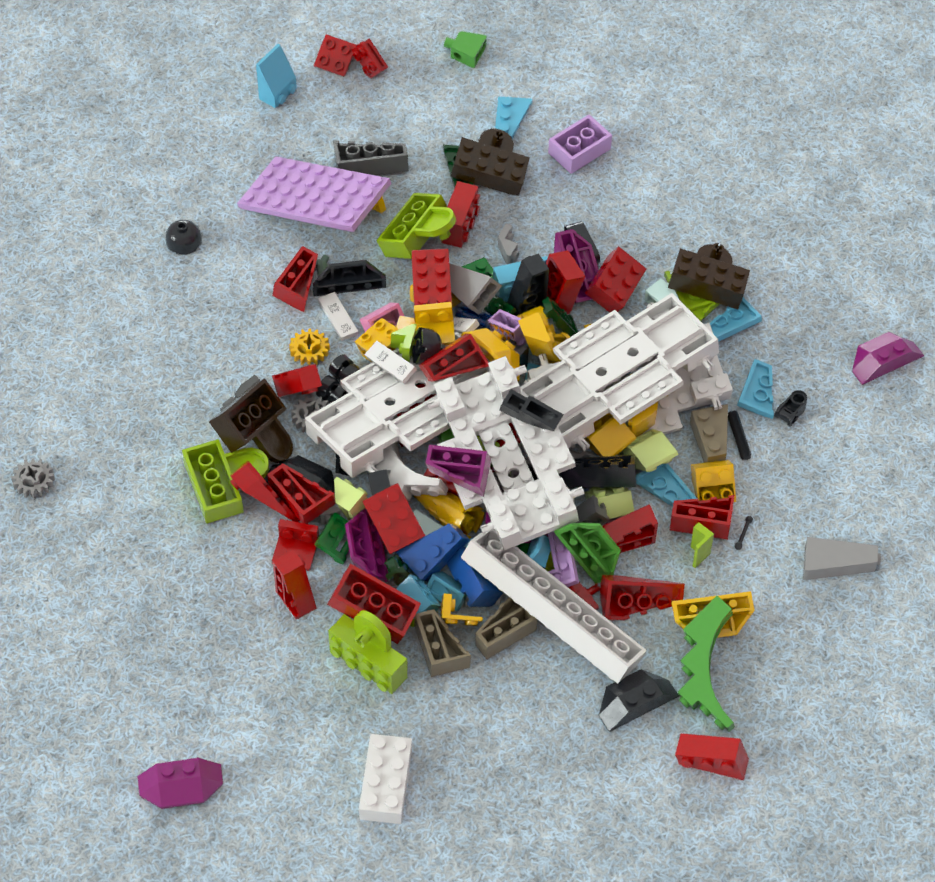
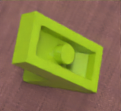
(404, 340)

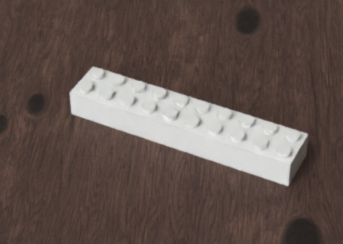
(554, 605)

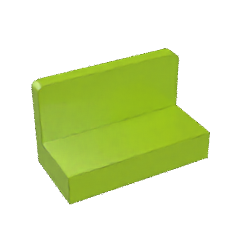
(701, 543)

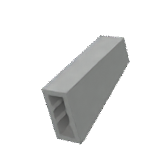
(472, 287)
(838, 558)

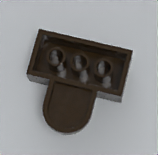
(491, 162)
(710, 275)
(255, 418)

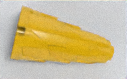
(450, 510)

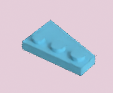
(511, 113)
(735, 320)
(758, 390)
(664, 484)

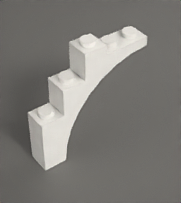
(407, 479)

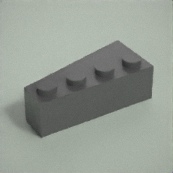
(371, 158)

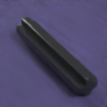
(739, 435)

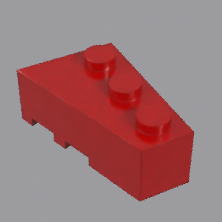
(456, 358)

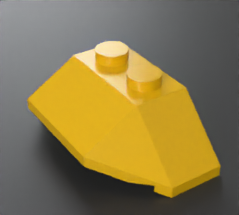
(494, 347)
(740, 603)

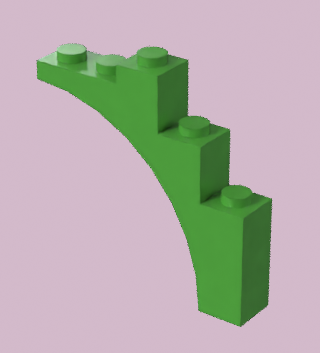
(697, 662)

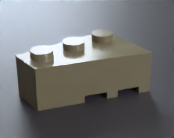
(710, 432)
(504, 628)
(439, 646)

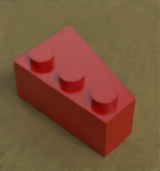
(296, 279)
(298, 380)
(300, 495)
(712, 514)
(634, 529)
(293, 584)
(713, 754)

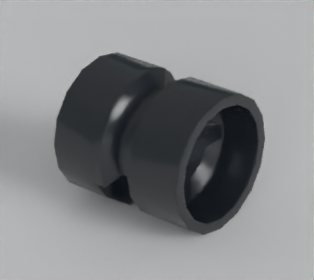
(342, 367)
(330, 389)

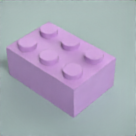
(580, 144)

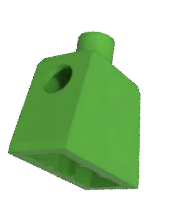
(467, 47)

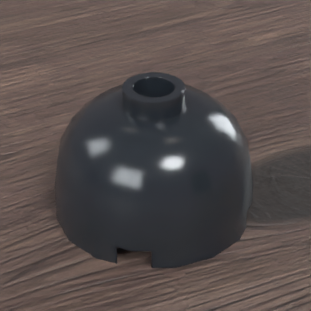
(183, 237)
(427, 345)

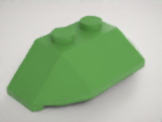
(591, 548)

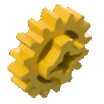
(318, 349)

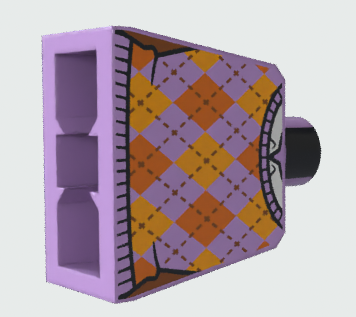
(507, 326)

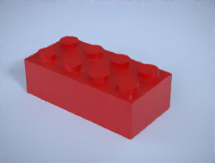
(431, 276)
(362, 591)

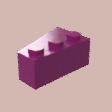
(461, 466)

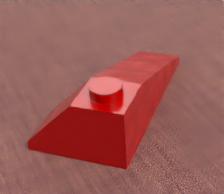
(253, 483)
(630, 595)

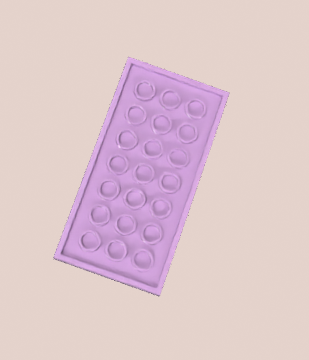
(314, 193)

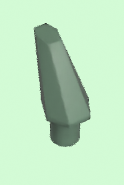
(322, 264)

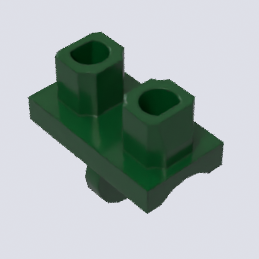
(496, 304)
(396, 568)

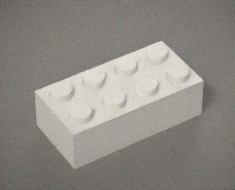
(385, 779)

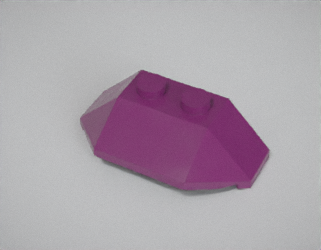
(582, 253)
(883, 356)
(366, 546)
(180, 782)

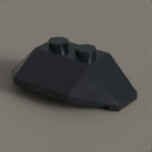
(349, 277)
(310, 470)
(634, 697)

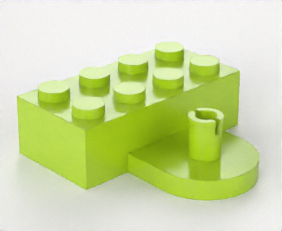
(417, 220)
(210, 477)
(367, 647)

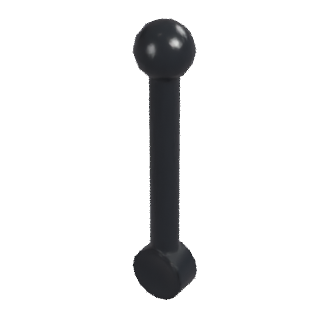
(738, 545)

